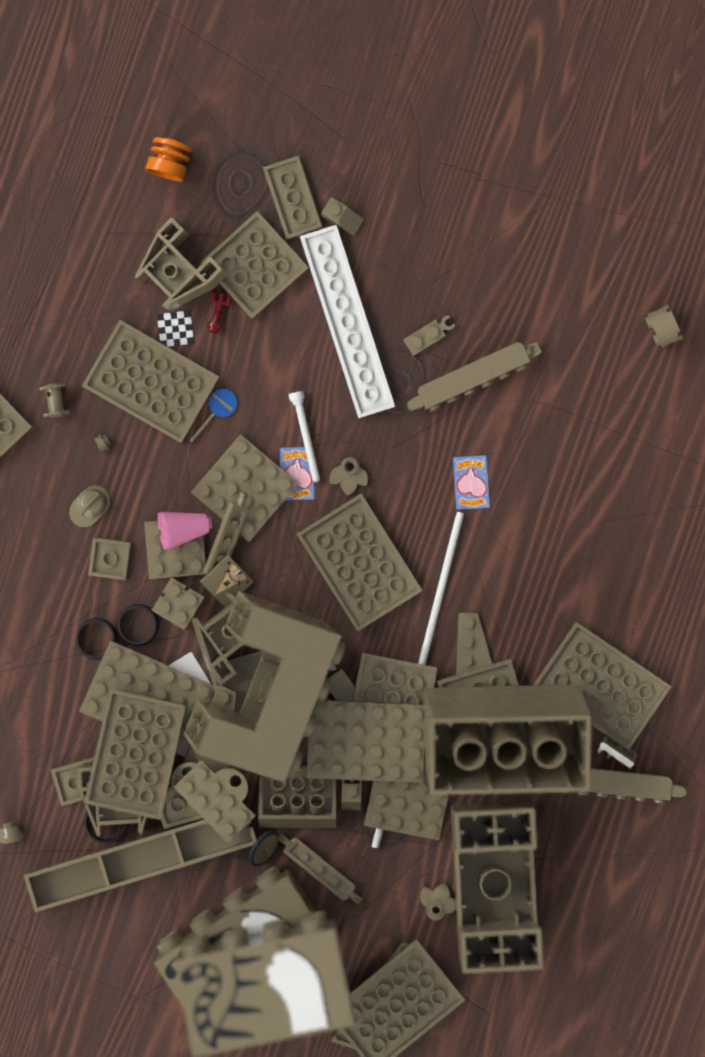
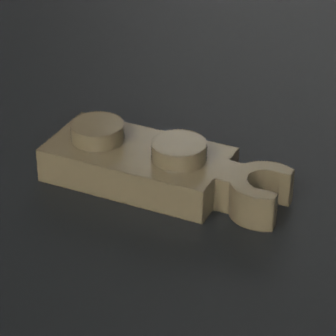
(427, 336)

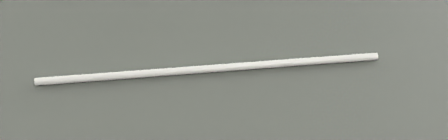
(434, 615)

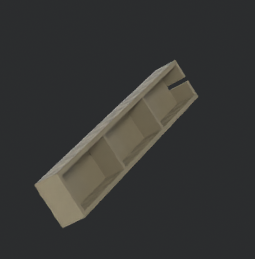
(131, 862)

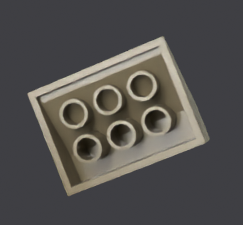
(297, 802)

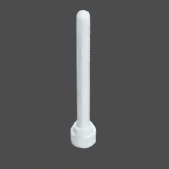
(297, 399)

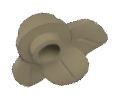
(348, 478)
(438, 898)

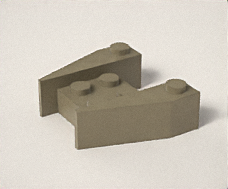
(174, 271)
(217, 643)
(100, 815)

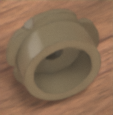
(102, 442)

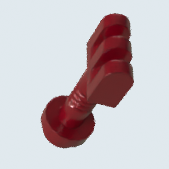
(214, 326)

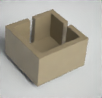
(178, 604)

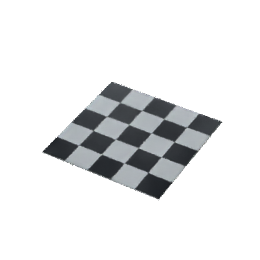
(175, 328)

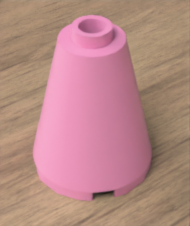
(181, 527)

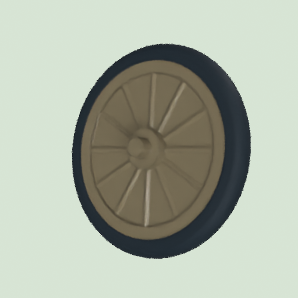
(264, 848)

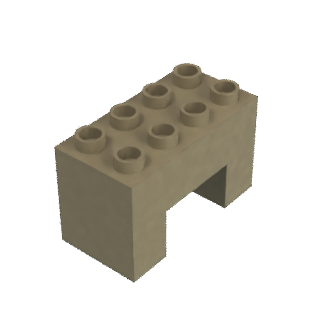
(280, 696)
(496, 887)

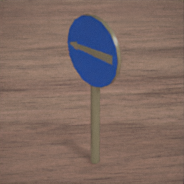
(222, 404)

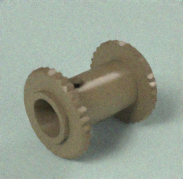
(54, 400)

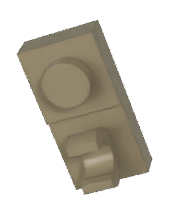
(624, 756)

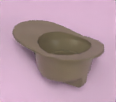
(89, 506)

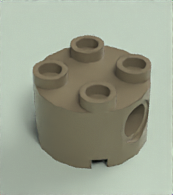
(664, 326)

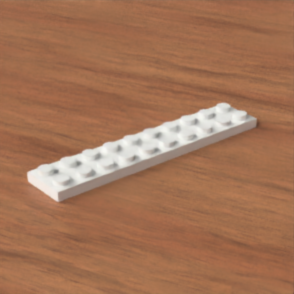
(347, 321)

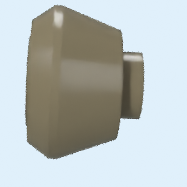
(10, 833)

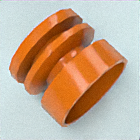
(170, 154)

